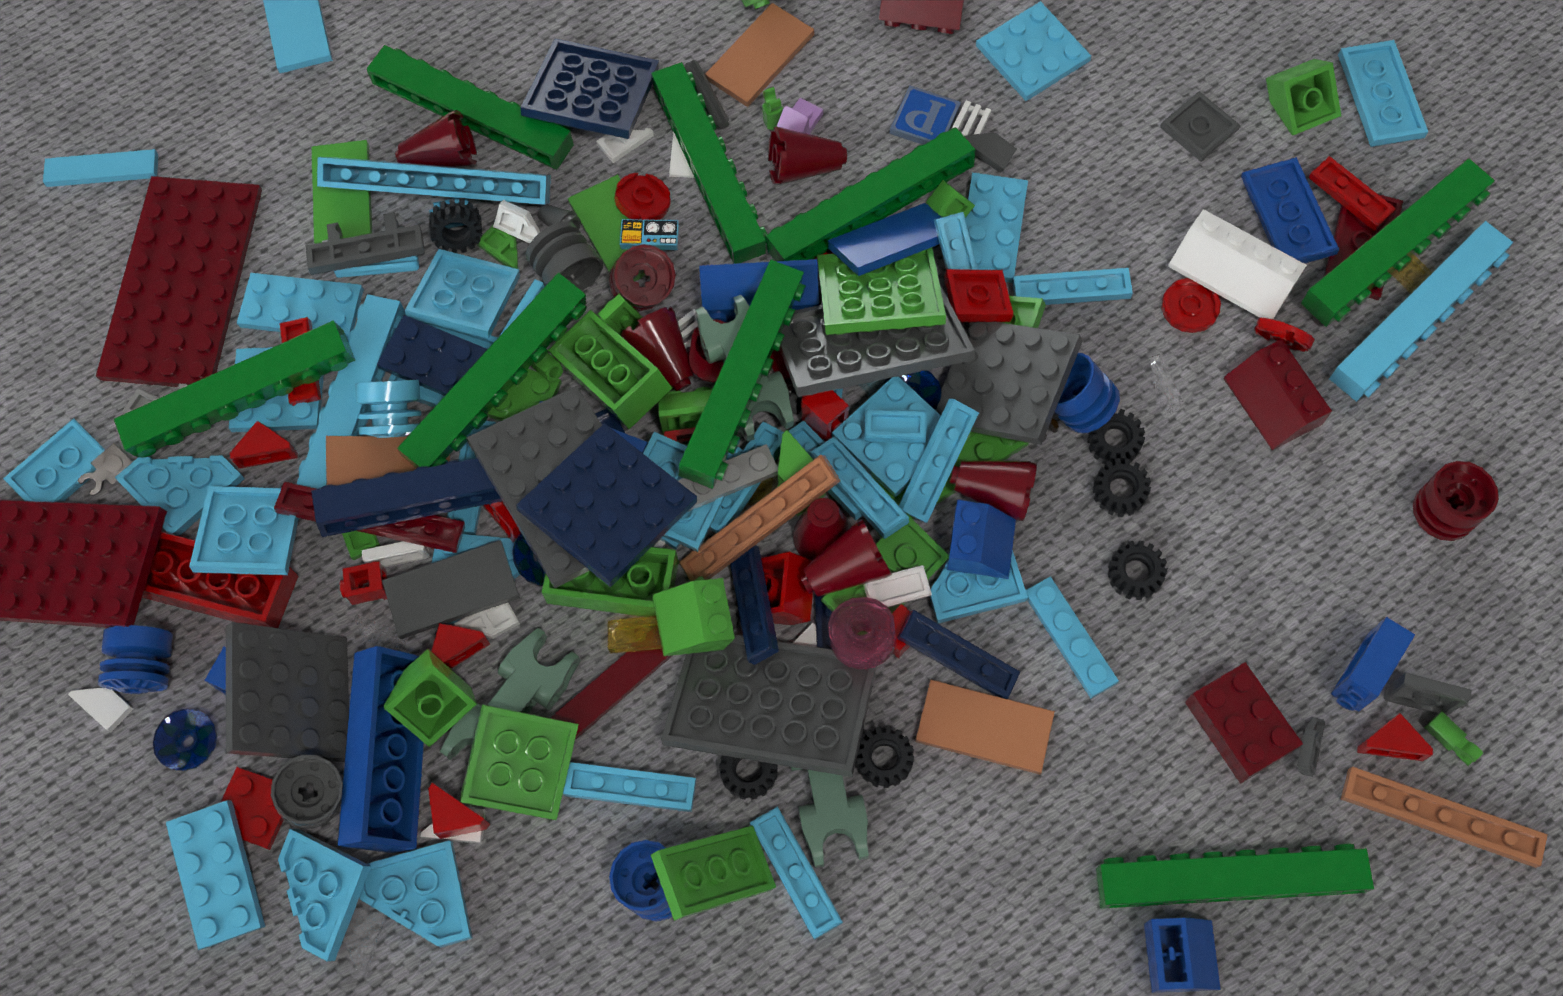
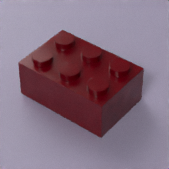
(1243, 722)

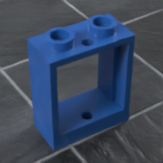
(1372, 665)

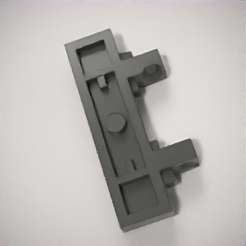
(365, 249)

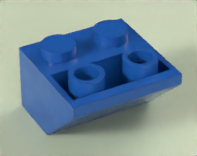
(1181, 955)

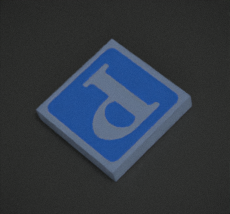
(924, 115)

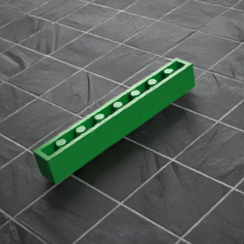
(481, 109)
(709, 164)
(873, 197)
(1397, 242)
(494, 374)
(741, 374)
(234, 390)
(1233, 877)

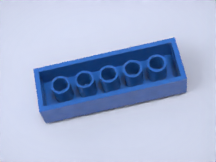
(380, 760)

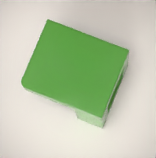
(949, 201)

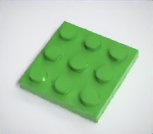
(519, 762)

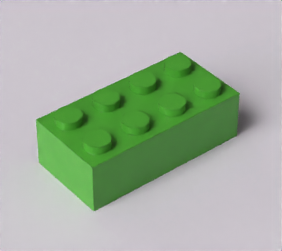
(610, 369)
(629, 595)

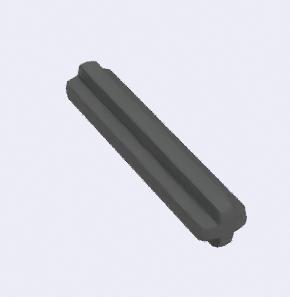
(712, 103)

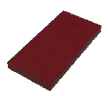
(1353, 233)

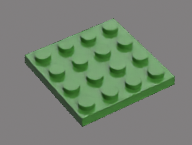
(882, 299)

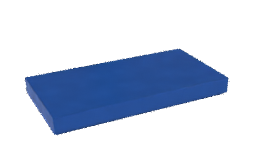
(1290, 211)
(887, 239)

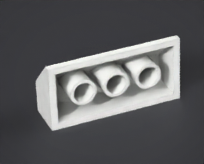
(1236, 265)

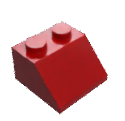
(786, 592)

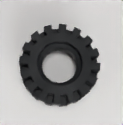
(453, 213)
(1128, 427)
(1124, 471)
(1140, 553)
(898, 743)
(743, 788)

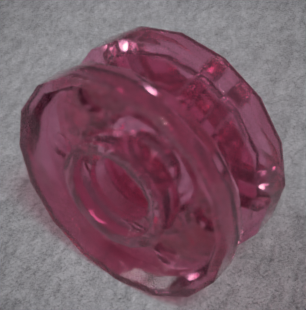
(862, 650)

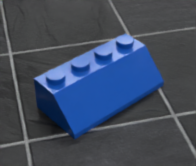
(727, 281)

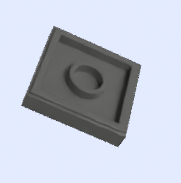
(1200, 126)
(1427, 694)

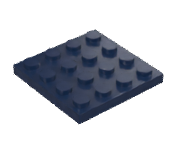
(590, 88)
(607, 504)

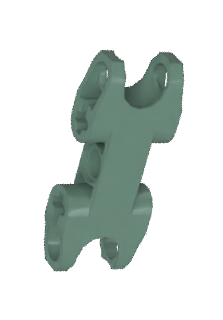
(716, 343)
(524, 687)
(832, 814)

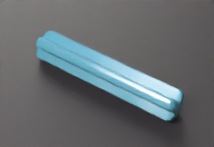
(392, 266)

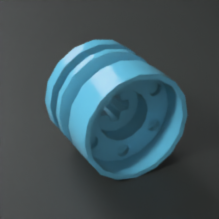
(388, 407)

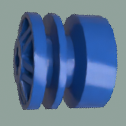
(1087, 397)
(135, 659)
(632, 879)

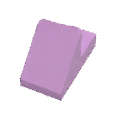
(801, 117)

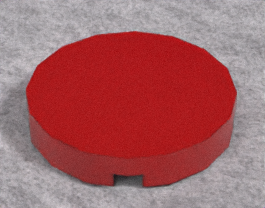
(642, 197)
(1182, 309)
(1292, 336)

